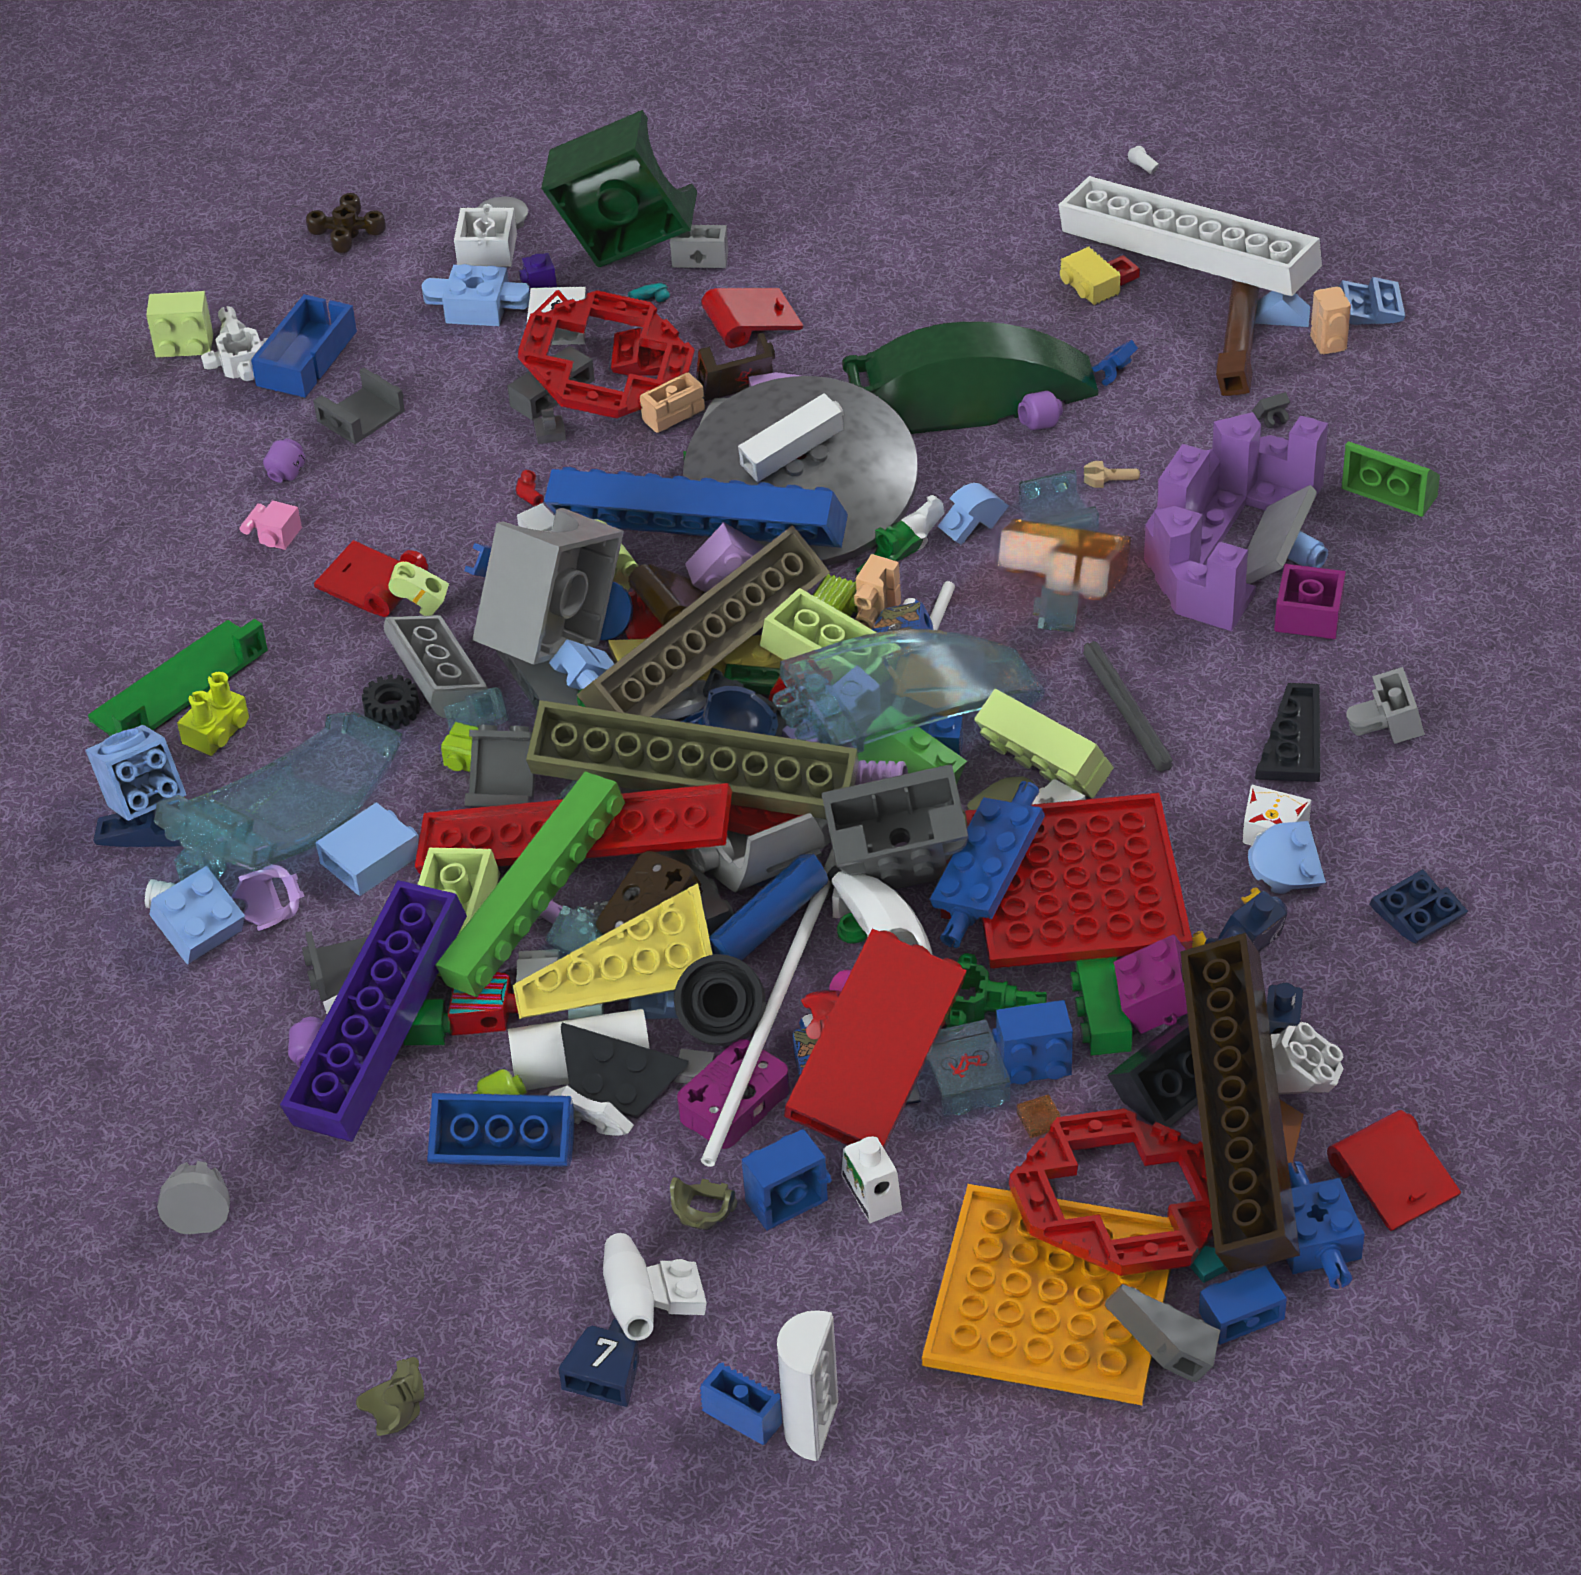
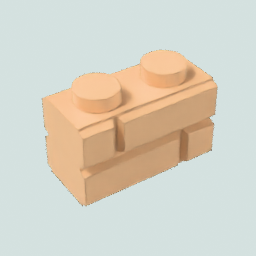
(1330, 320)
(672, 402)

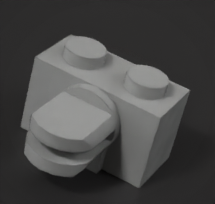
(1391, 708)

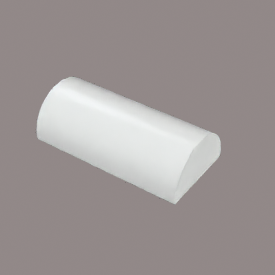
(539, 1048)
(808, 1380)

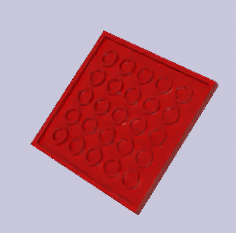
(1090, 885)

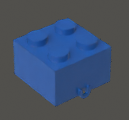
(1035, 1041)
(785, 1179)

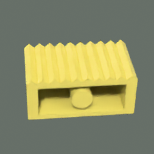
(1090, 275)

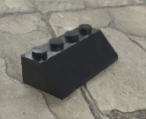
(1159, 1077)

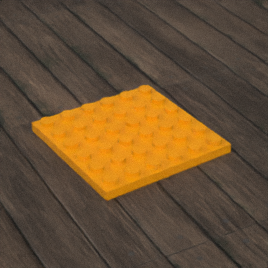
(1035, 1311)

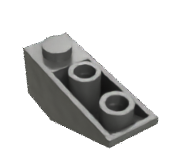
(1171, 1337)

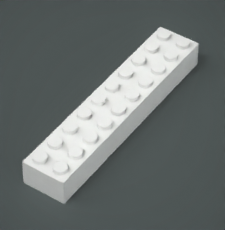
(1191, 235)

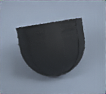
(719, 1000)

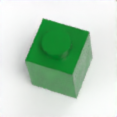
(430, 1024)

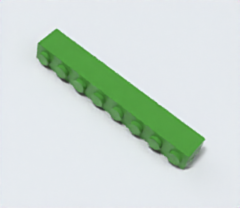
(530, 884)

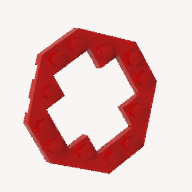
(573, 316)
(1087, 1235)

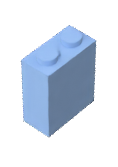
(368, 848)

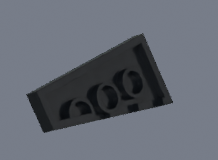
(1294, 737)

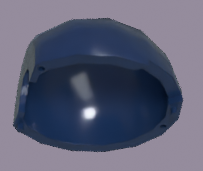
(739, 710)

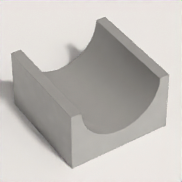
(547, 586)

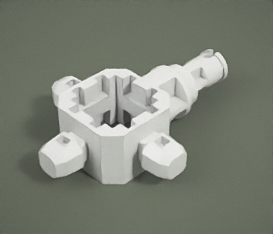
(236, 340)

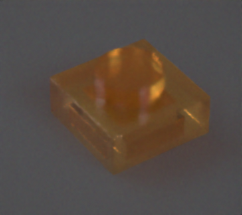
(1037, 1115)

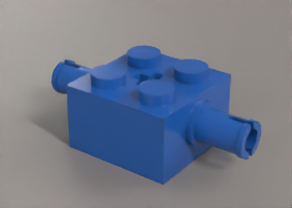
(1325, 1227)

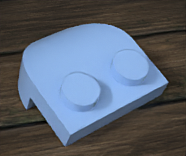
(1286, 857)

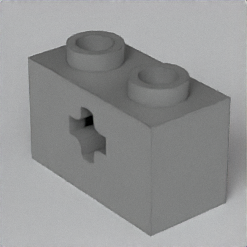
(700, 247)

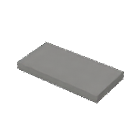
(1277, 533)

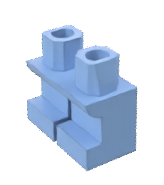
(580, 663)

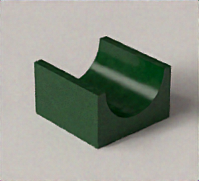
(616, 191)

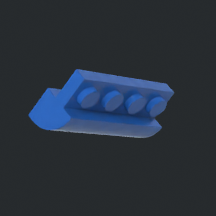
(770, 908)

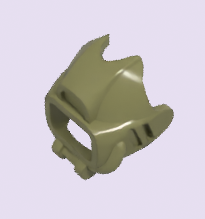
(683, 1194)
(396, 1400)

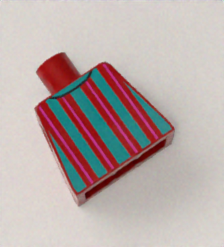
(483, 1013)

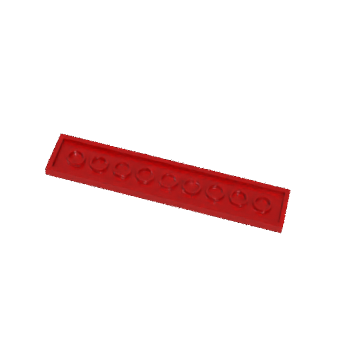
(646, 823)

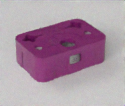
(707, 1092)

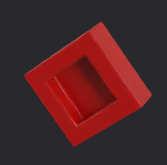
(1126, 268)

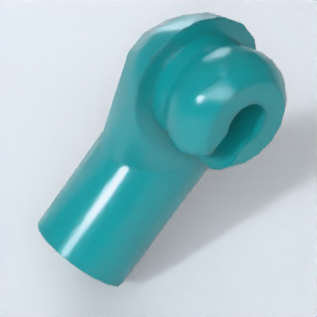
(645, 292)

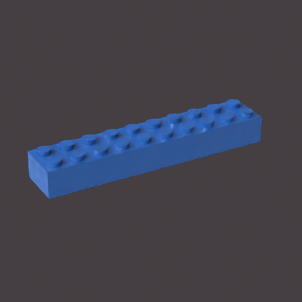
(698, 506)

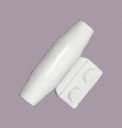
(638, 1289)

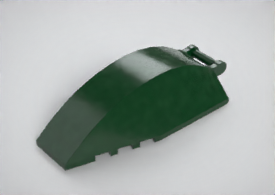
(970, 373)

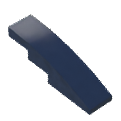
(137, 832)

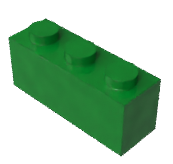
(1105, 1024)

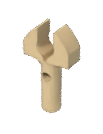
(1096, 474)

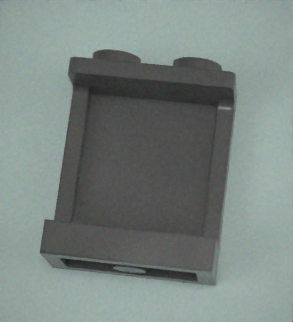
(499, 767)

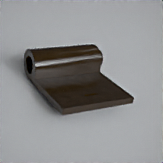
(663, 591)

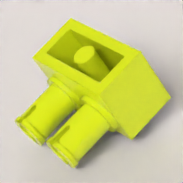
(213, 716)

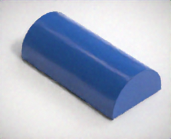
(501, 1130)

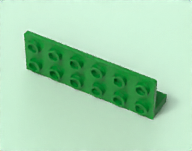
(168, 686)

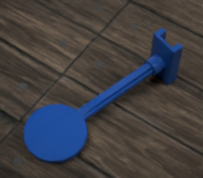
(619, 606)

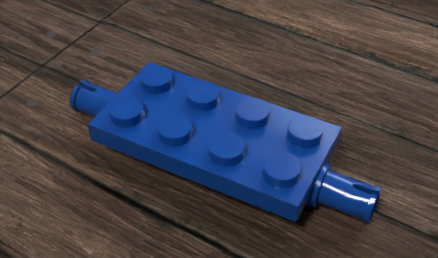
(986, 865)

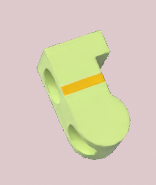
(418, 586)

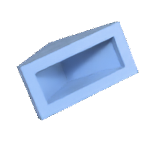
(1282, 310)

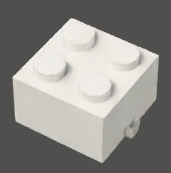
(485, 236)

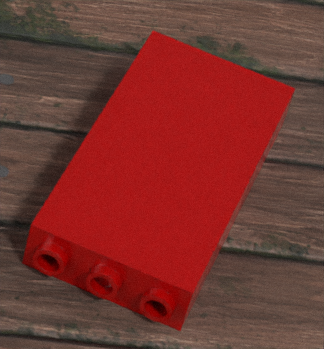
(875, 1041)

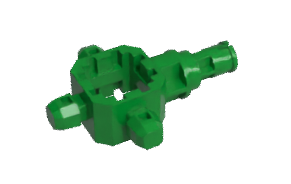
(990, 995)

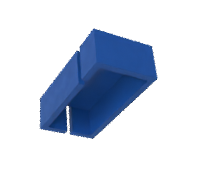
(304, 346)

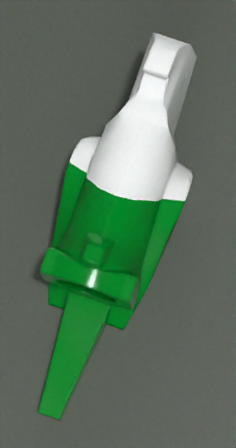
(908, 533)

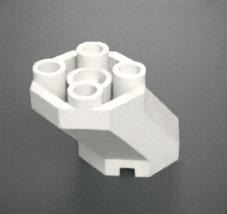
(1305, 1061)

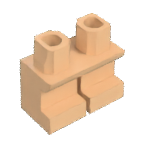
(876, 589)

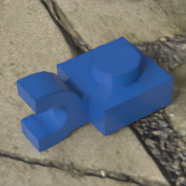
(1119, 358)

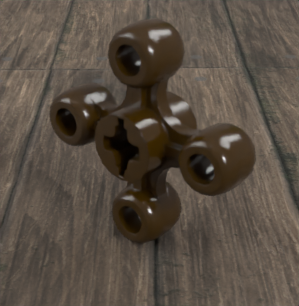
(345, 222)

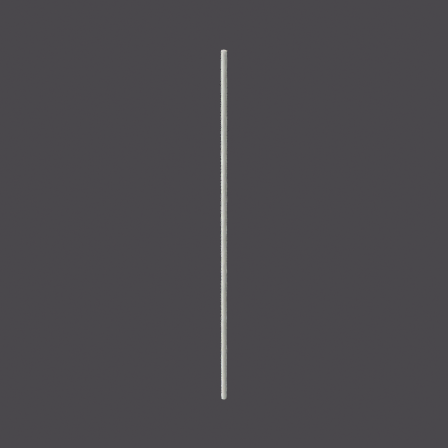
(785, 976)

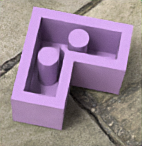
(720, 556)

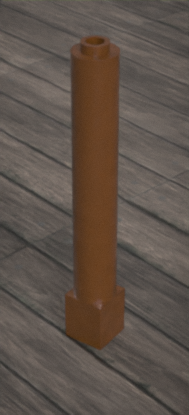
(1234, 365)

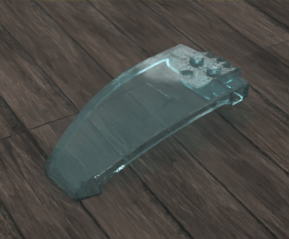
(896, 683)
(288, 800)

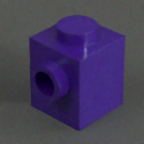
(538, 271)

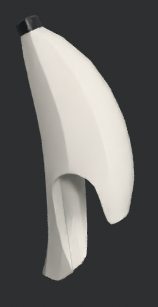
(878, 907)

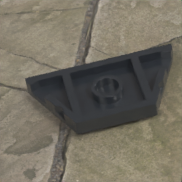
(617, 1070)

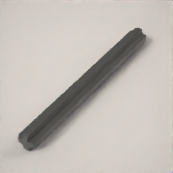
(1127, 706)

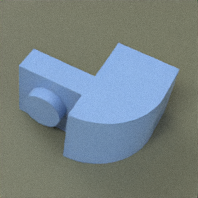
(972, 505)

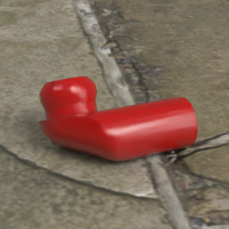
(526, 488)

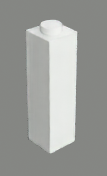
(791, 437)

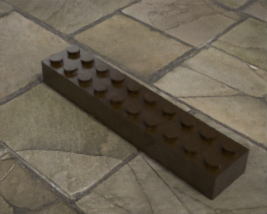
(1239, 1105)

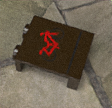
(732, 376)

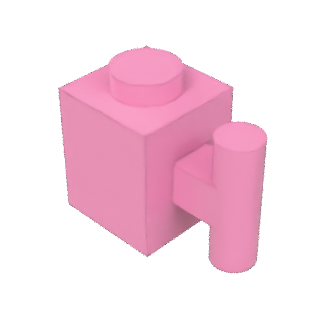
(275, 524)

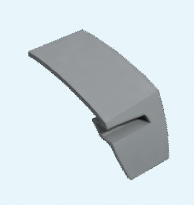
(757, 857)

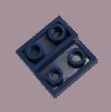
(1418, 907)

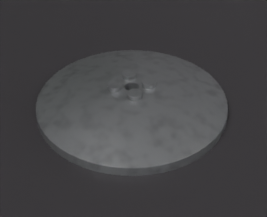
(865, 464)

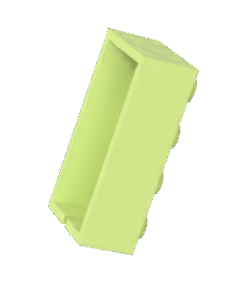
(1043, 744)

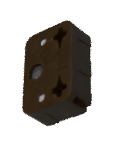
(646, 885)

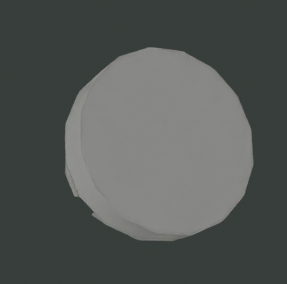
(194, 1199)

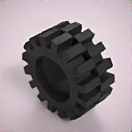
(391, 690)

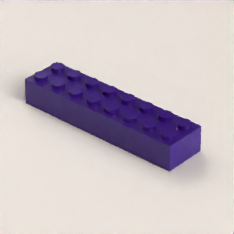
(373, 1011)

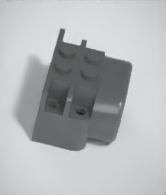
(908, 808)

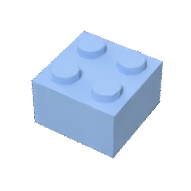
(196, 914)

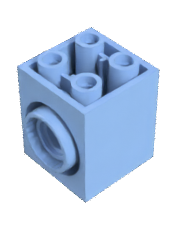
(135, 771)

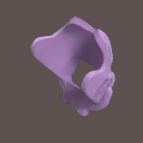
(261, 897)

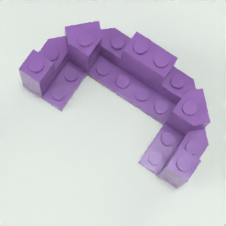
(1204, 496)

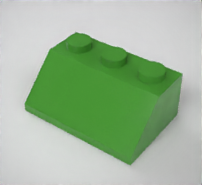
(1389, 479)
(916, 749)

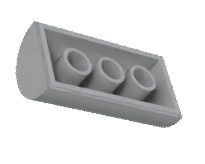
(434, 659)

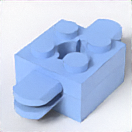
(476, 294)

